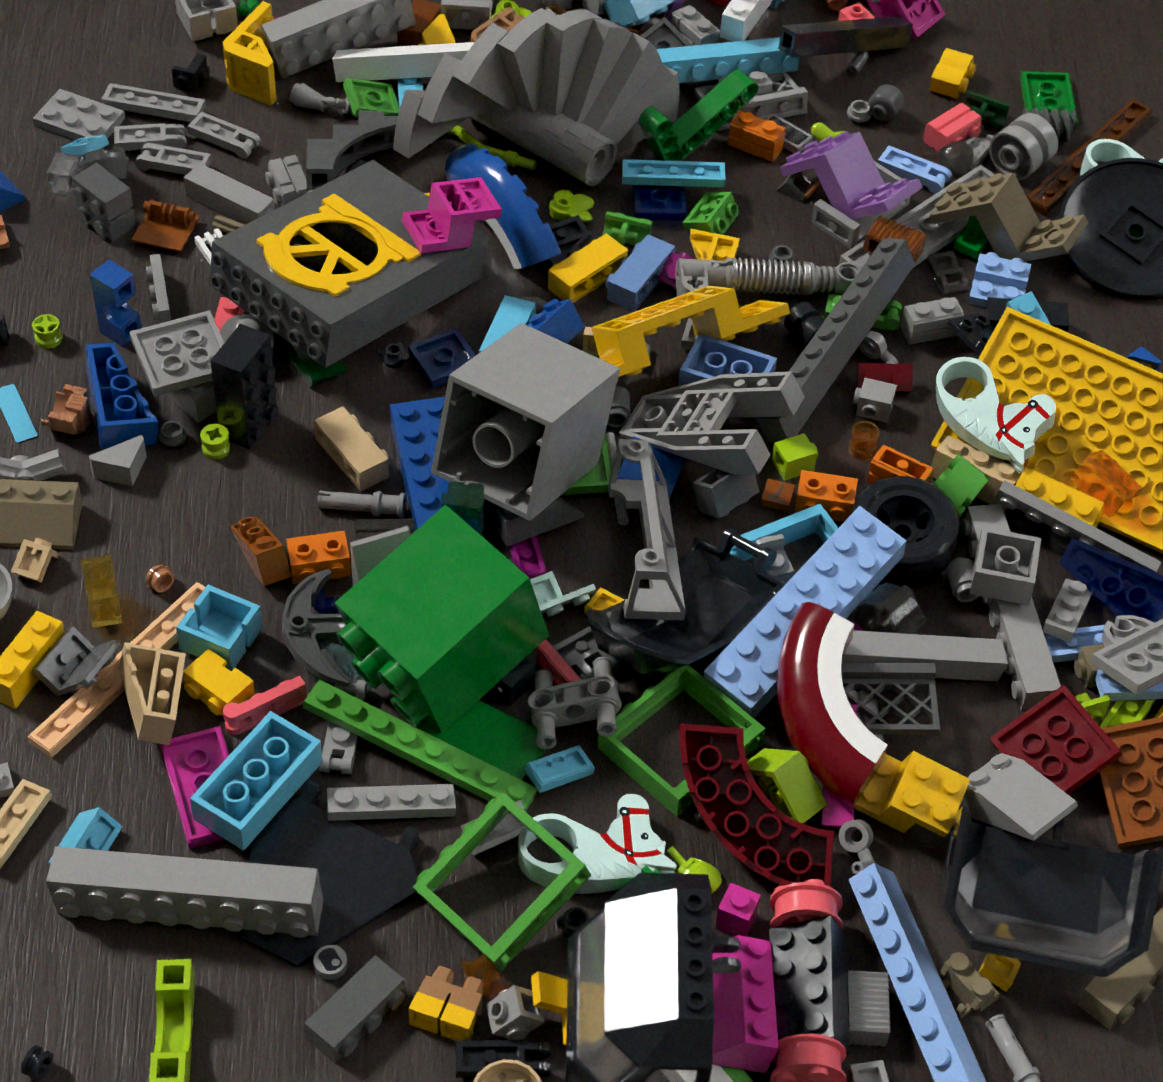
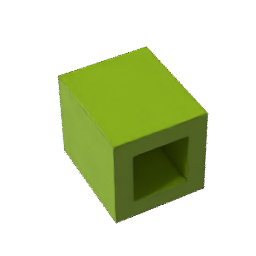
(794, 455)

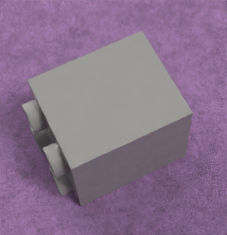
(524, 420)

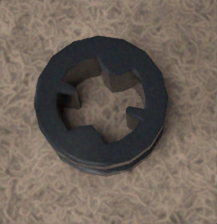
(37, 1063)

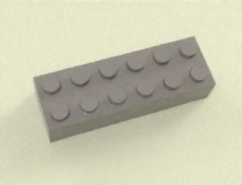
(332, 25)

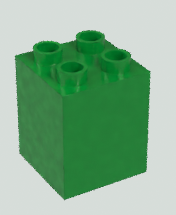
(440, 621)

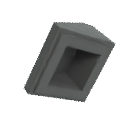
(795, 186)

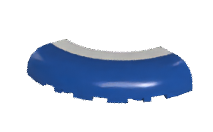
(519, 227)

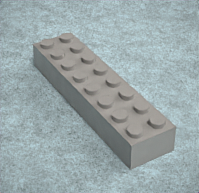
(185, 891)

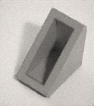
(120, 462)

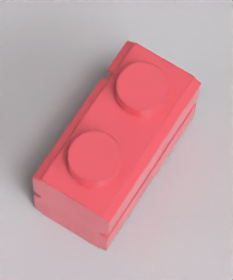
(952, 126)

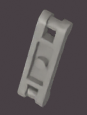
(341, 741)

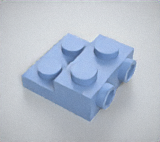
(998, 278)

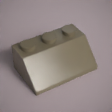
(39, 511)

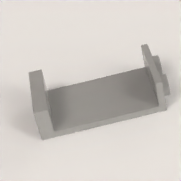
(844, 228)

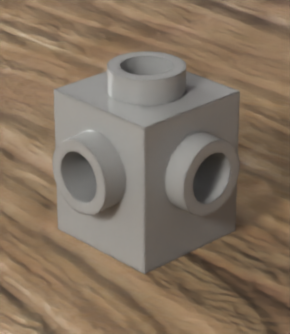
(513, 1013)

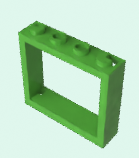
(652, 700)
(536, 915)

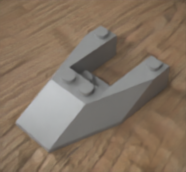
(690, 417)

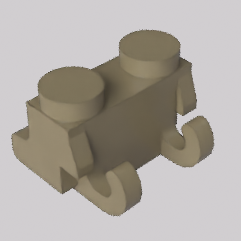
(967, 984)

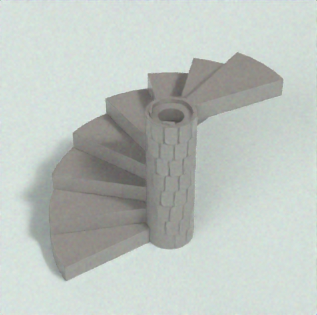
(550, 85)

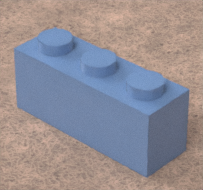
(638, 273)

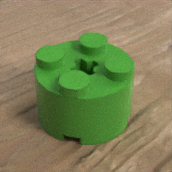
(961, 483)

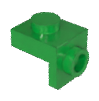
(972, 239)

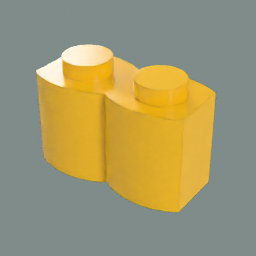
(952, 73)

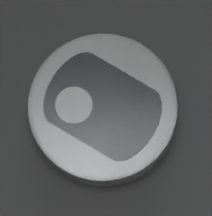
(330, 962)

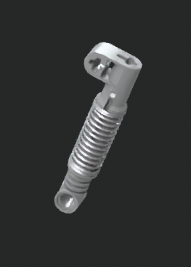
(764, 276)

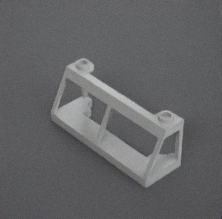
(659, 557)

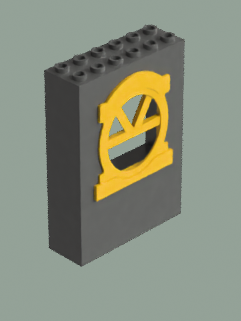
(340, 312)

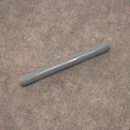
(621, 511)

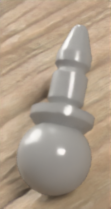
(338, 103)

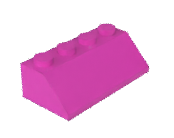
(746, 1009)

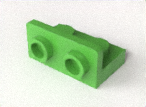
(712, 213)

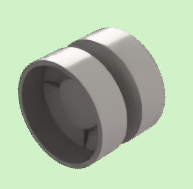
(1023, 145)

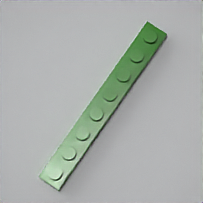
(416, 745)

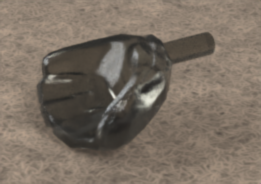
(954, 156)

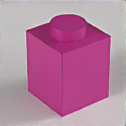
(737, 911)

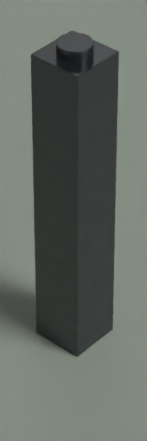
(845, 36)

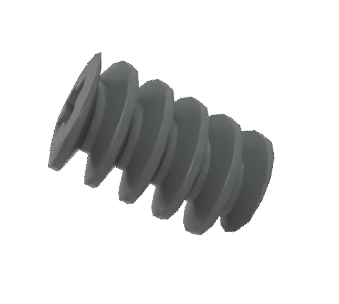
(1062, 123)

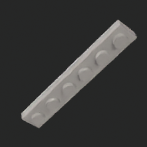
(1066, 524)

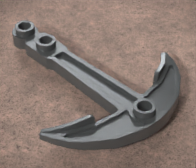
(304, 629)

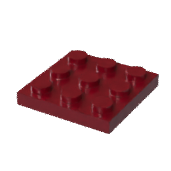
(1058, 741)

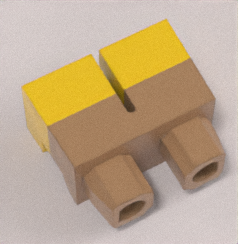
(447, 1006)

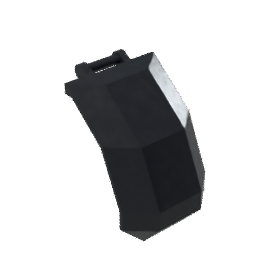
(719, 602)

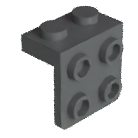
(74, 662)

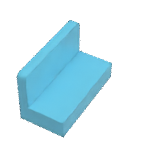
(91, 830)

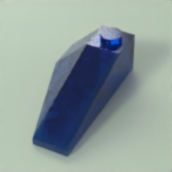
(1115, 581)

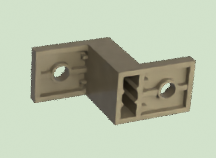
(1008, 218)

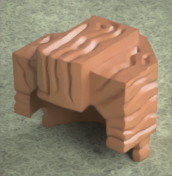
(70, 411)

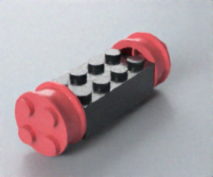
(809, 983)

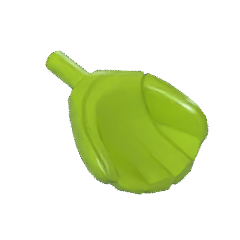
(696, 866)

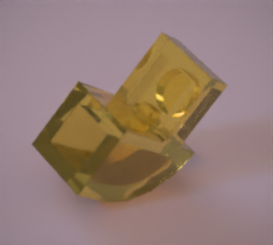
(101, 591)

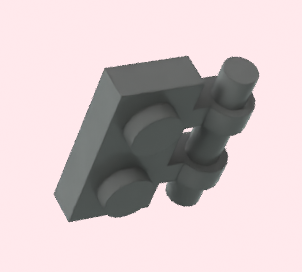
(580, 651)

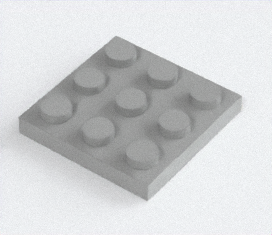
(177, 352)

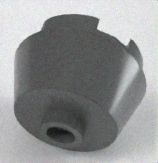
(113, 162)

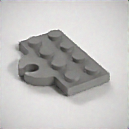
(1132, 652)

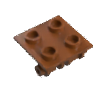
(165, 226)

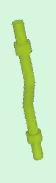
(510, 157)

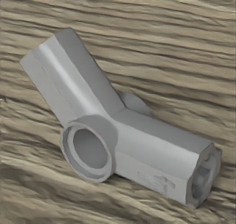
(34, 468)

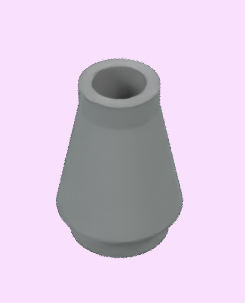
(306, 97)

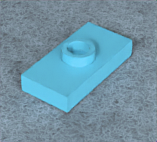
(559, 768)

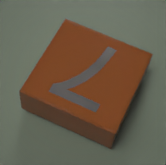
(777, 495)

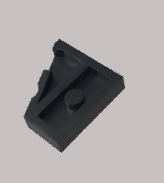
(570, 236)

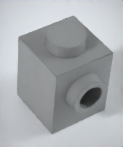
(875, 399)

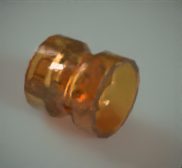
(864, 440)

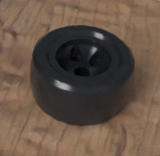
(926, 550)

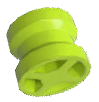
(47, 331)
(215, 441)

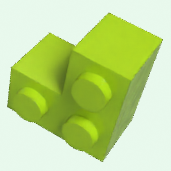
(787, 782)

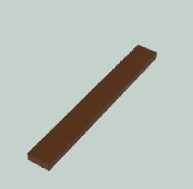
(1057, 184)

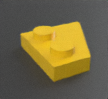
(713, 246)

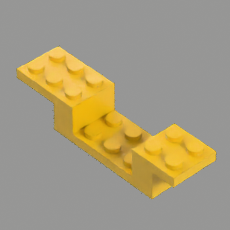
(712, 313)

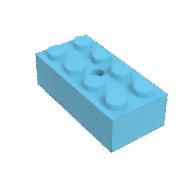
(256, 780)

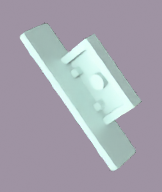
(551, 598)

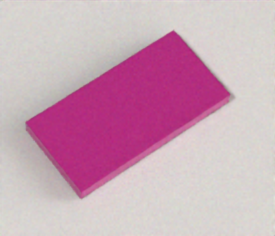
(189, 764)

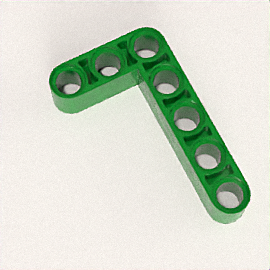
(680, 139)

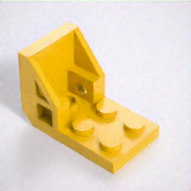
(247, 58)

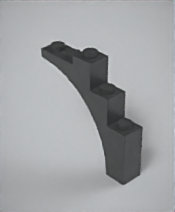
(350, 143)

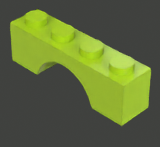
(174, 1021)

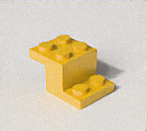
(914, 793)

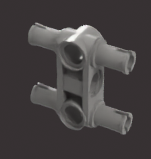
(574, 702)

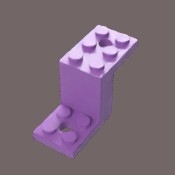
(850, 176)

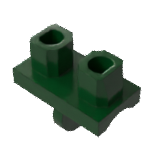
(991, 110)

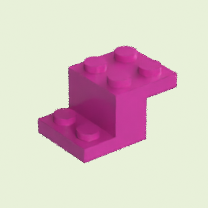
(918, 12)
(451, 215)

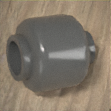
(886, 103)

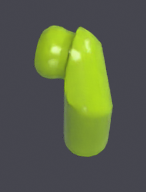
(821, 131)

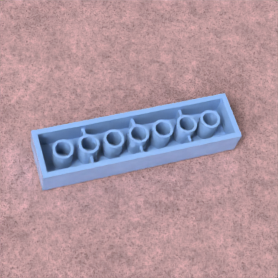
(834, 578)

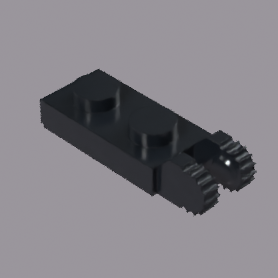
(477, 1054)

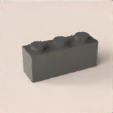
(355, 1009)

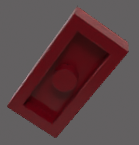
(890, 373)

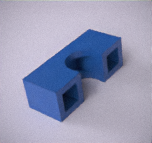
(111, 290)

